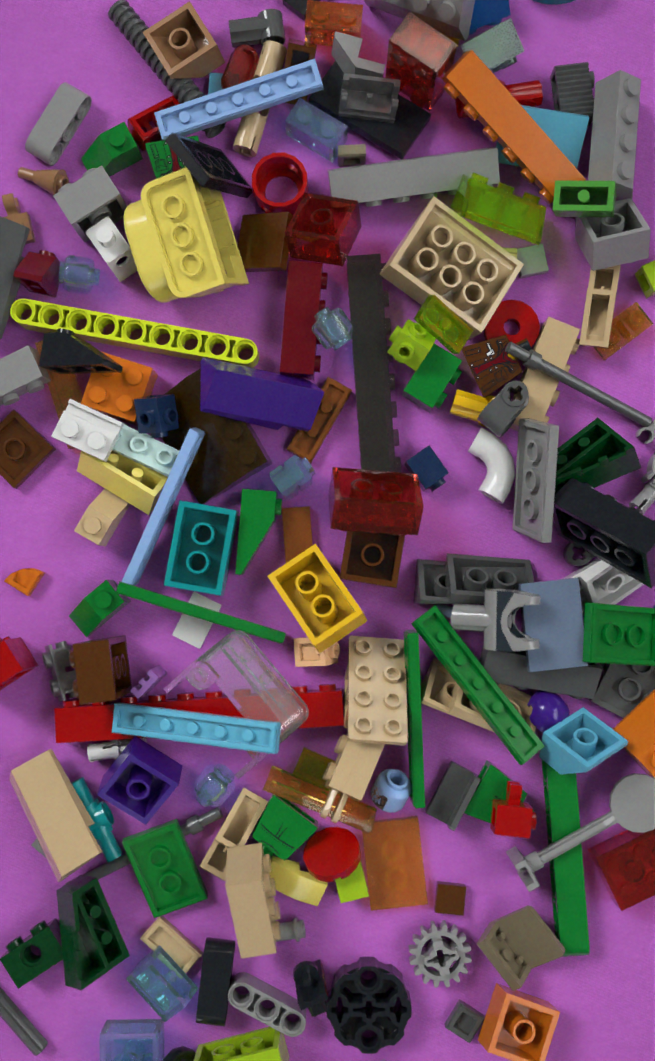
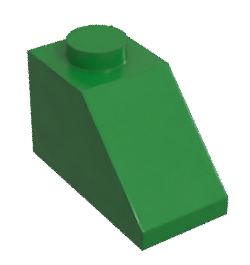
(113, 150)
(98, 607)

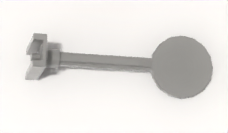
(630, 806)

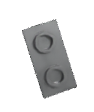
(57, 661)

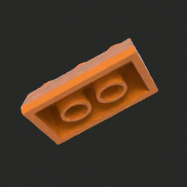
(639, 730)

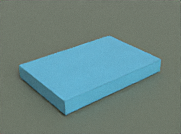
(563, 128)

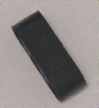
(215, 981)

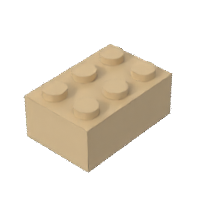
(251, 900)

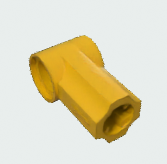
(469, 405)

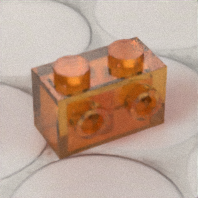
(327, 17)

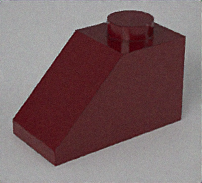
(39, 273)

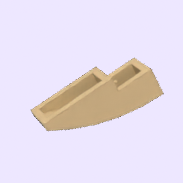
(599, 307)
(233, 831)

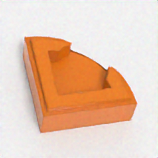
(25, 580)

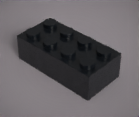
(606, 529)

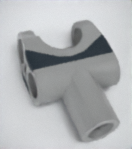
(497, 619)

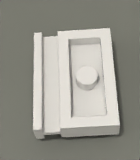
(87, 430)

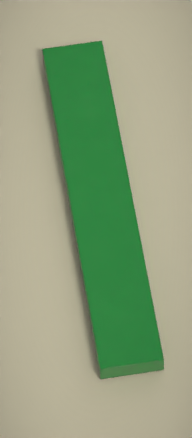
(200, 612)
(478, 685)
(414, 718)

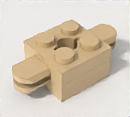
(349, 773)

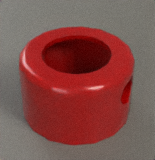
(276, 166)

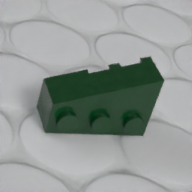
(595, 456)
(87, 932)

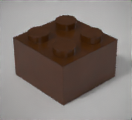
(372, 558)

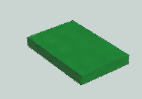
(619, 634)
(165, 868)

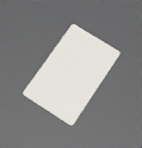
(194, 629)

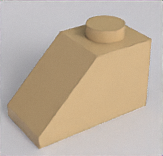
(102, 518)

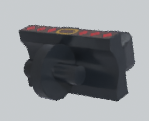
(311, 987)

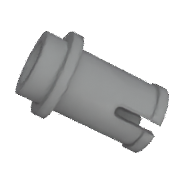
(292, 930)

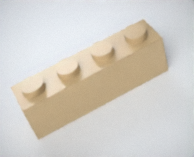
(555, 345)

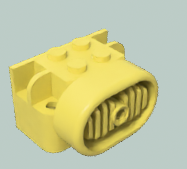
(182, 239)

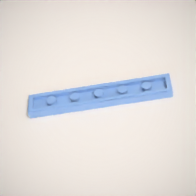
(240, 100)
(163, 506)

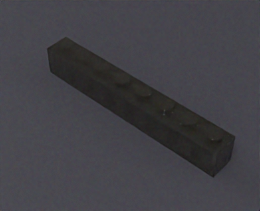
(371, 364)

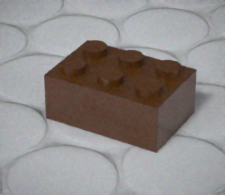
(101, 669)

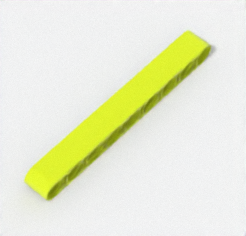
(125, 325)

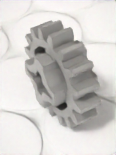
(452, 951)

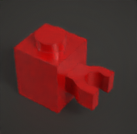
(511, 816)

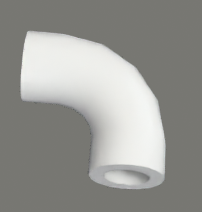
(498, 463)

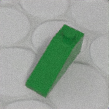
(256, 520)

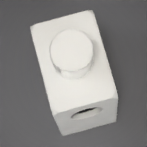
(112, 247)

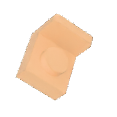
(307, 655)

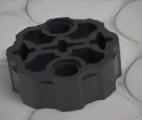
(357, 1018)

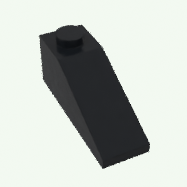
(71, 355)

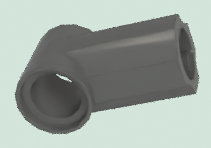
(258, 29)

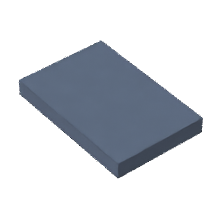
(556, 623)

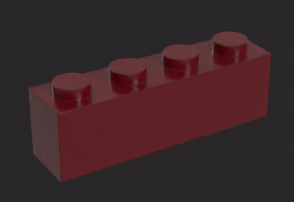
(301, 306)

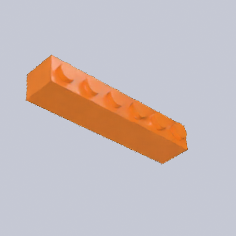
(509, 124)

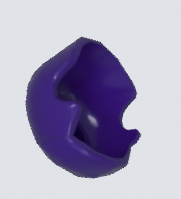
(547, 710)

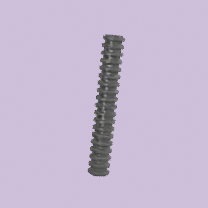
(132, 27)

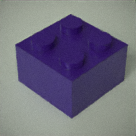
(140, 780)

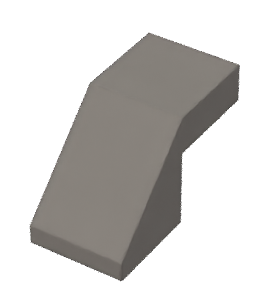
(346, 54)

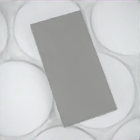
(535, 479)

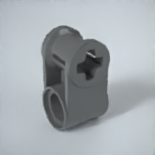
(501, 411)

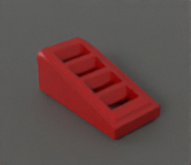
(142, 120)

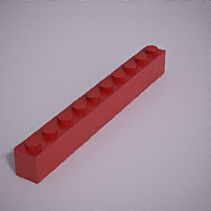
(95, 720)

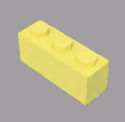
(125, 479)

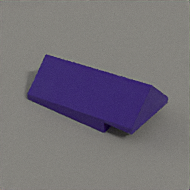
(258, 396)

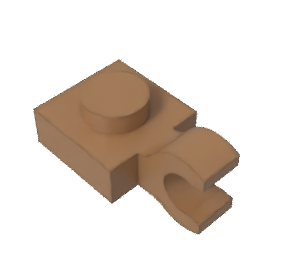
(13, 211)

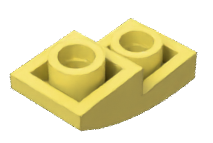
(296, 883)

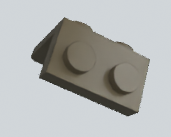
(519, 944)

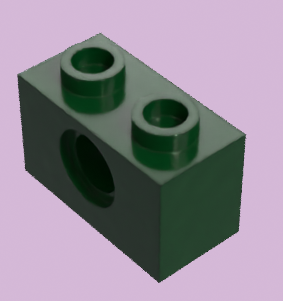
(22, 963)

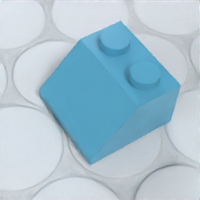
(579, 743)

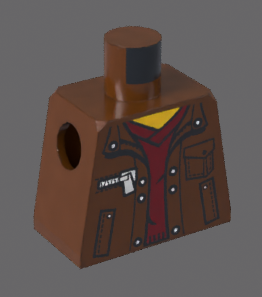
(491, 363)

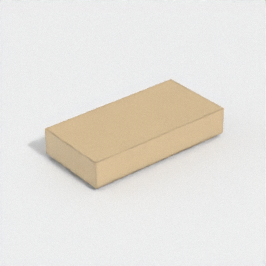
(173, 942)

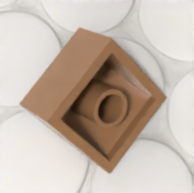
(184, 44)

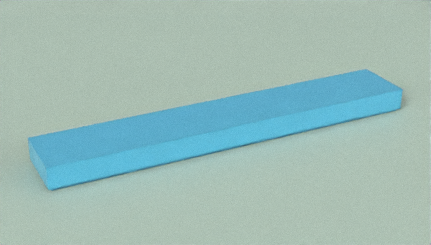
(197, 727)

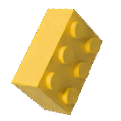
(317, 598)

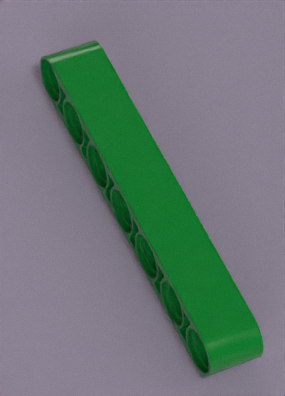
(567, 868)

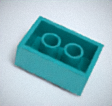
(201, 548)

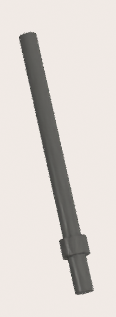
(534, 361)
(193, 825)

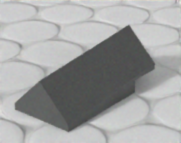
(12, 242)
(465, 578)

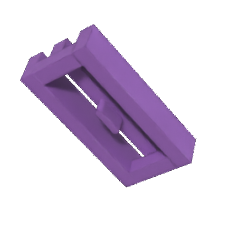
(148, 682)

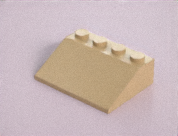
(453, 262)

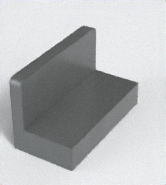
(453, 795)

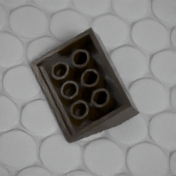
(228, 449)

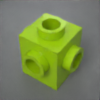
(410, 344)

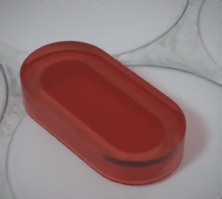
(240, 66)

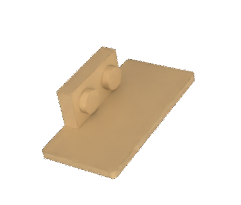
(375, 691)

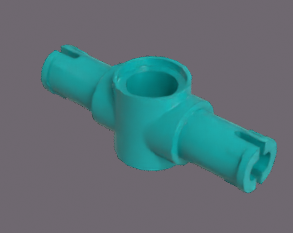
(102, 819)

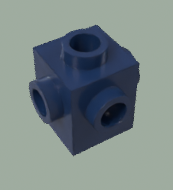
(156, 414)

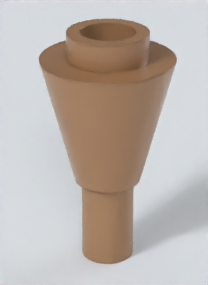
(47, 179)

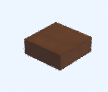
(450, 898)

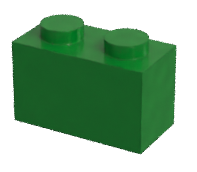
(432, 377)

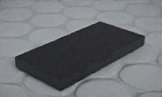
(392, 137)
(209, 166)

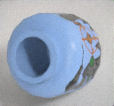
(391, 790)

